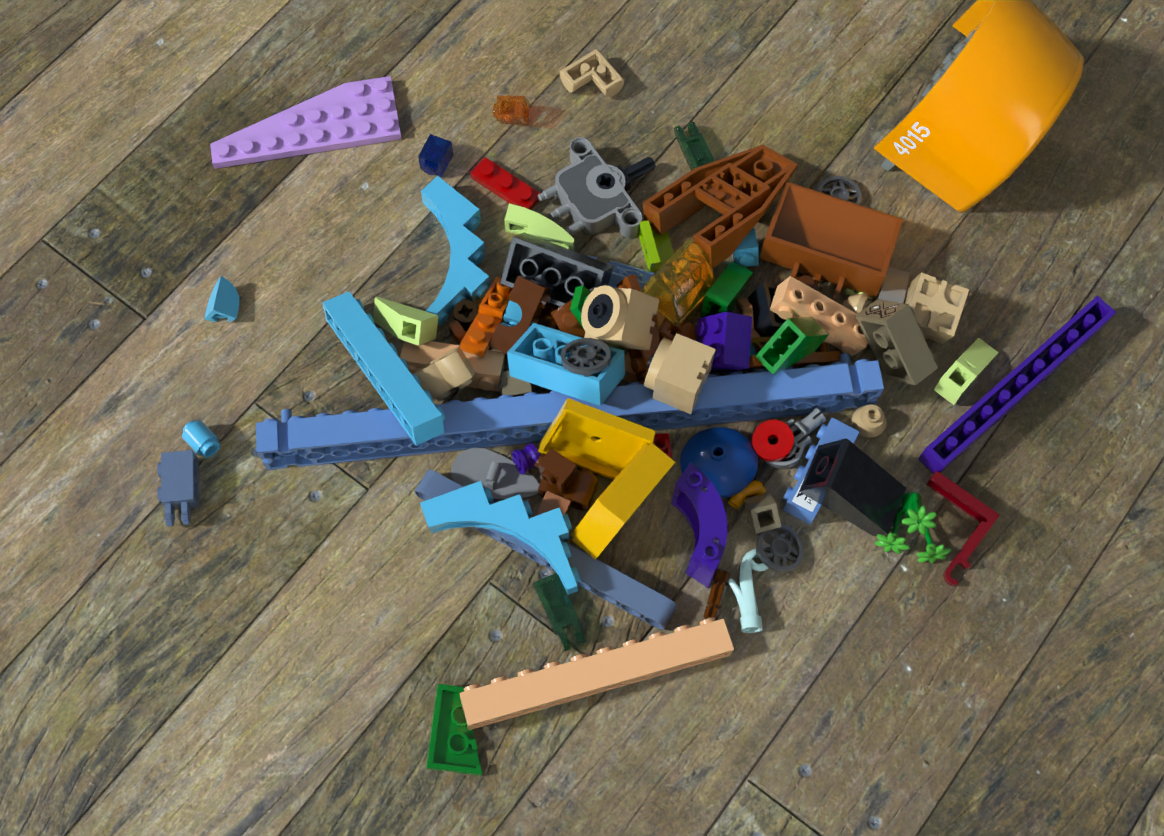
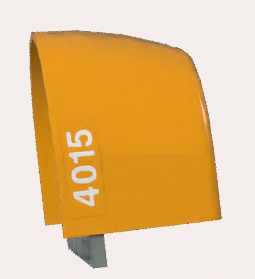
(986, 103)

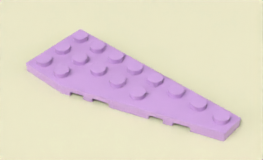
(336, 119)

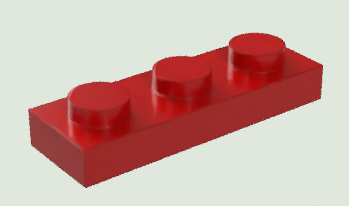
(504, 184)

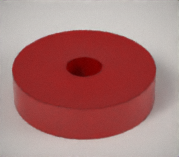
(775, 452)

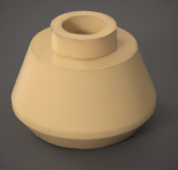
(857, 302)
(869, 421)

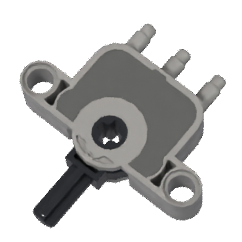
(596, 192)

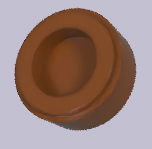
(456, 331)

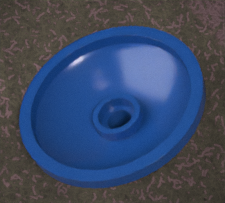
(727, 472)

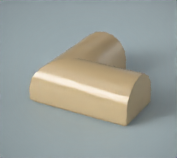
(592, 68)

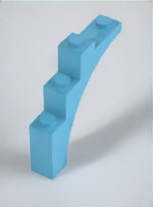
(459, 220)
(543, 532)

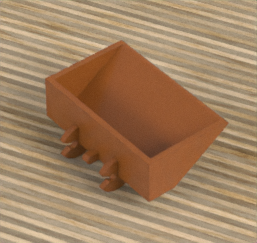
(831, 239)

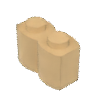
(445, 373)

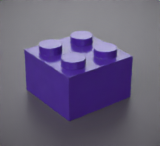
(730, 337)

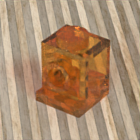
(507, 103)

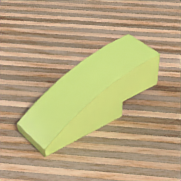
(524, 220)

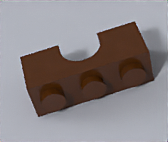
(531, 298)

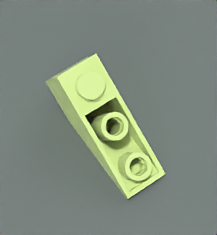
(405, 321)
(965, 371)

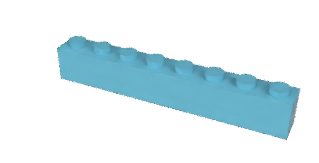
(384, 368)

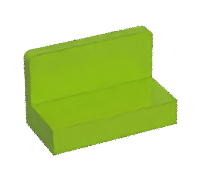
(656, 247)

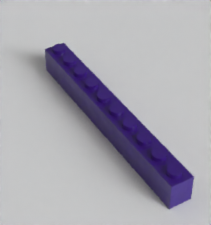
(1016, 386)

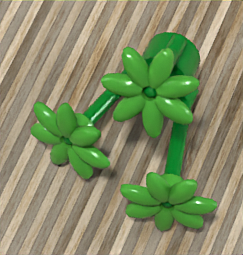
(917, 519)

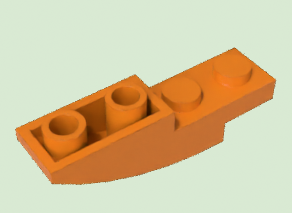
(490, 314)

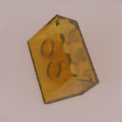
(681, 282)

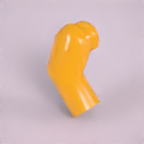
(754, 488)

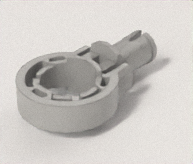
(803, 429)

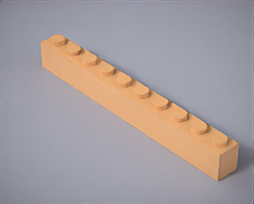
(596, 673)

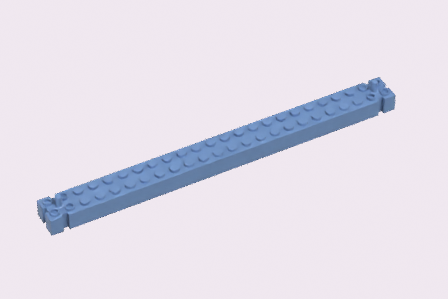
(528, 417)

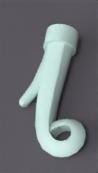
(745, 594)

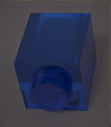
(435, 155)

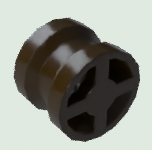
(466, 319)

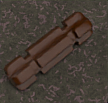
(717, 594)

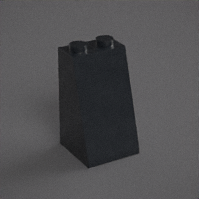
(853, 487)

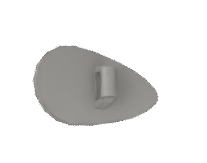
(493, 472)

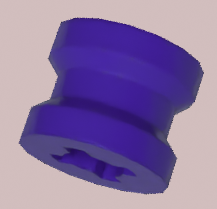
(525, 458)

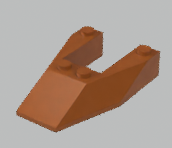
(735, 186)

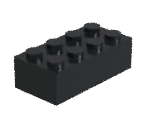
(553, 267)

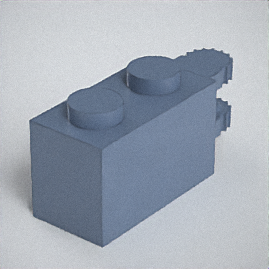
(179, 484)

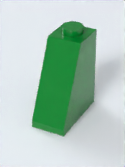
(727, 290)
(791, 343)

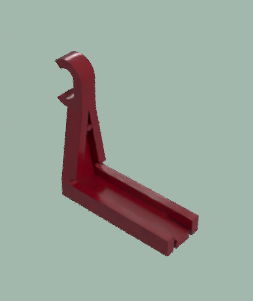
(970, 506)

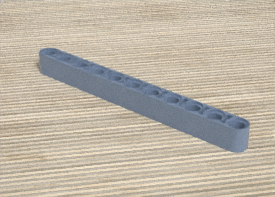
(594, 574)

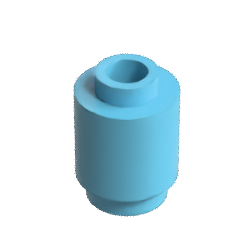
(200, 438)

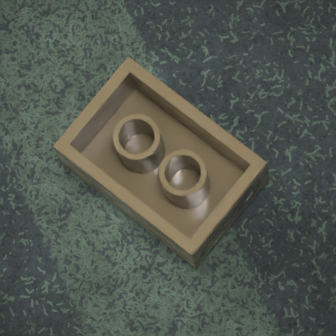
(897, 341)

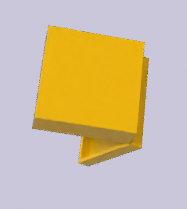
(621, 454)

